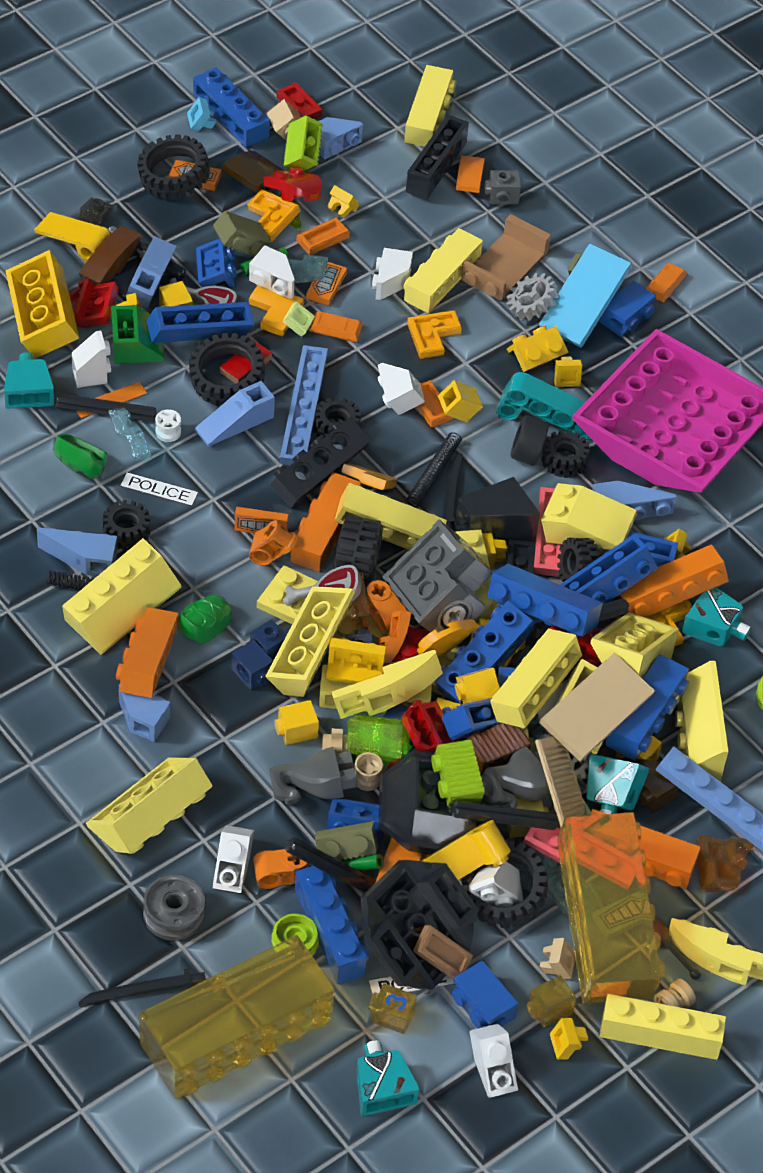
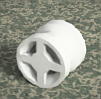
(168, 425)

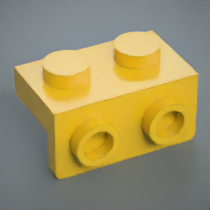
(538, 348)
(354, 661)

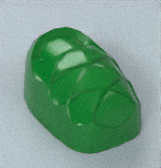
(80, 455)
(205, 618)

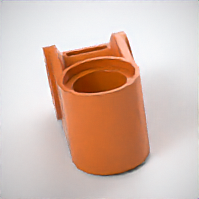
(271, 543)
(381, 604)
(276, 868)

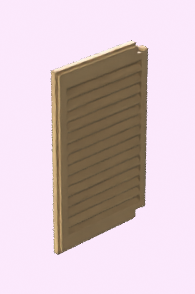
(561, 779)

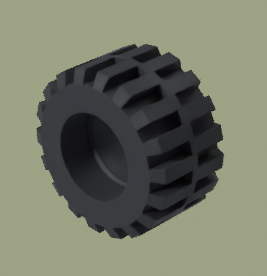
(359, 545)

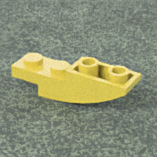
(390, 689)
(710, 950)

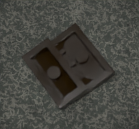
(250, 169)

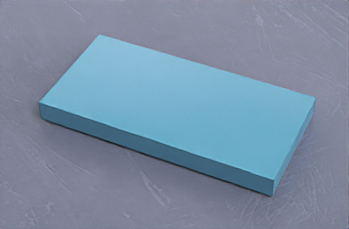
(586, 294)

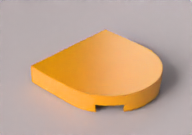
(447, 639)

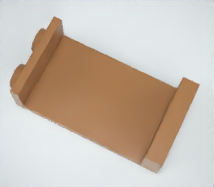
(508, 258)

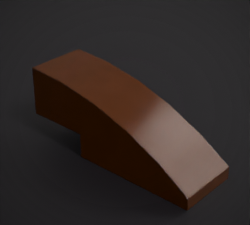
(111, 256)

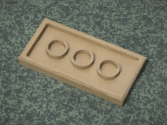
(597, 706)

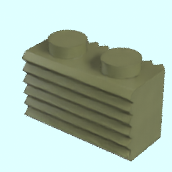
(241, 233)
(348, 841)

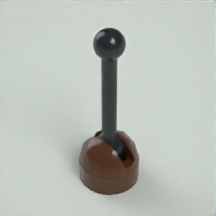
(663, 932)

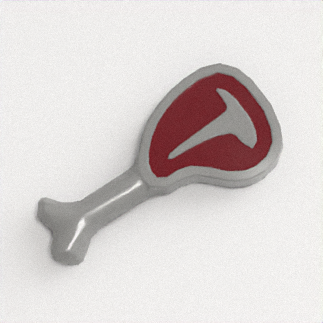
(210, 294)
(340, 577)

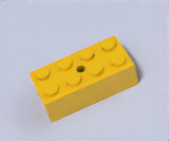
(42, 304)

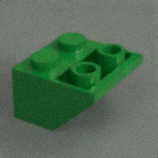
(132, 336)

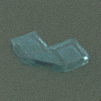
(121, 421)

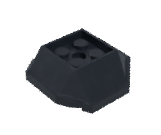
(413, 807)
(420, 894)

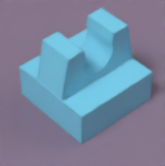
(200, 115)

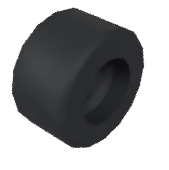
(529, 440)

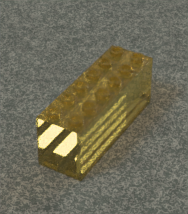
(609, 907)
(236, 1017)

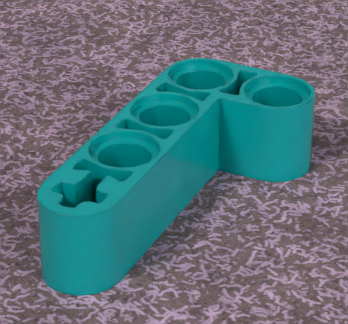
(541, 400)

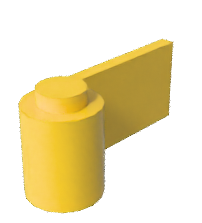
(82, 234)
(473, 850)

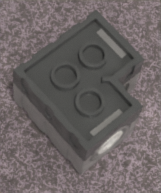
(439, 579)

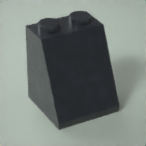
(499, 510)

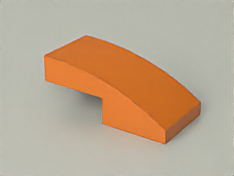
(470, 174)
(397, 632)

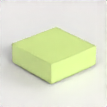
(298, 318)

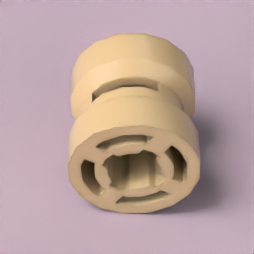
(368, 771)
(678, 995)

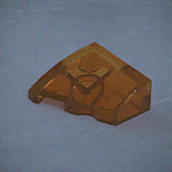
(721, 862)

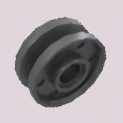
(174, 892)

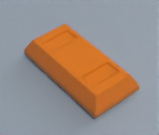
(666, 281)
(336, 326)

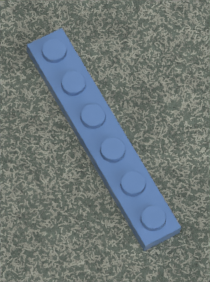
(304, 403)
(713, 796)

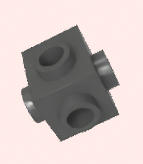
(503, 187)

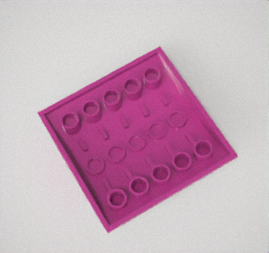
(672, 414)

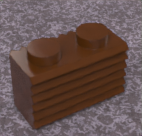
(497, 745)

